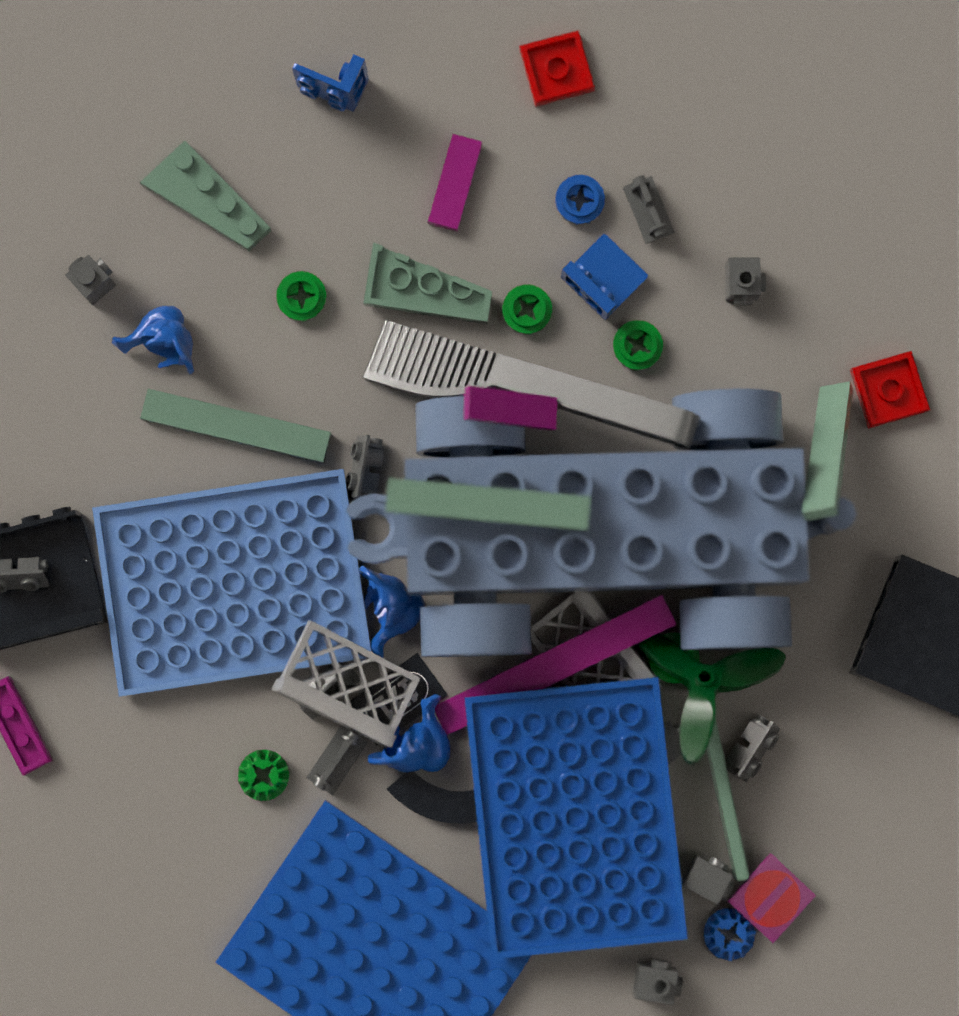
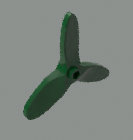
(705, 682)

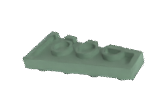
(200, 191)
(418, 288)

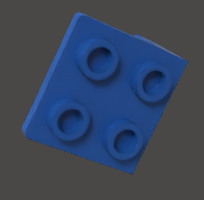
(338, 94)
(604, 276)

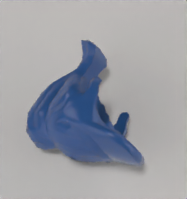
(164, 335)
(392, 606)
(420, 747)

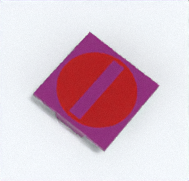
(771, 898)

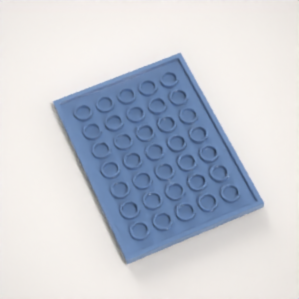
(228, 580)

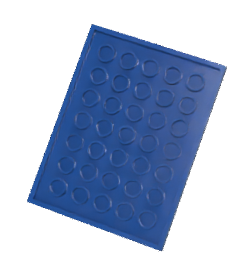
(575, 818)
(366, 933)

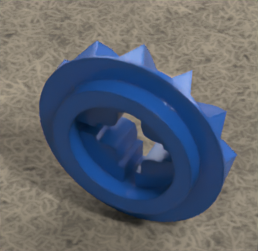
(569, 189)
(715, 940)

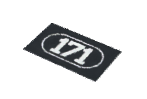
(425, 688)

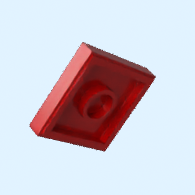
(557, 68)
(889, 389)

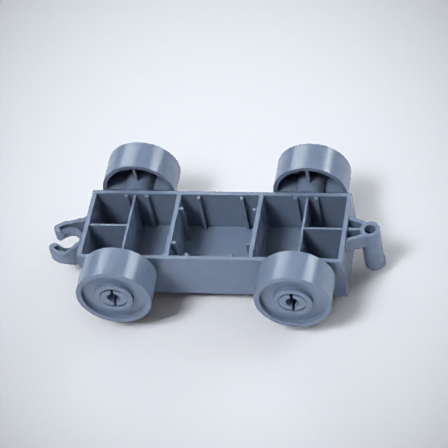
(657, 520)

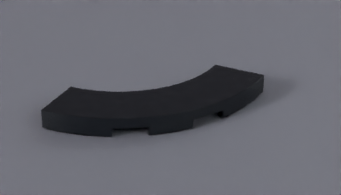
(433, 801)

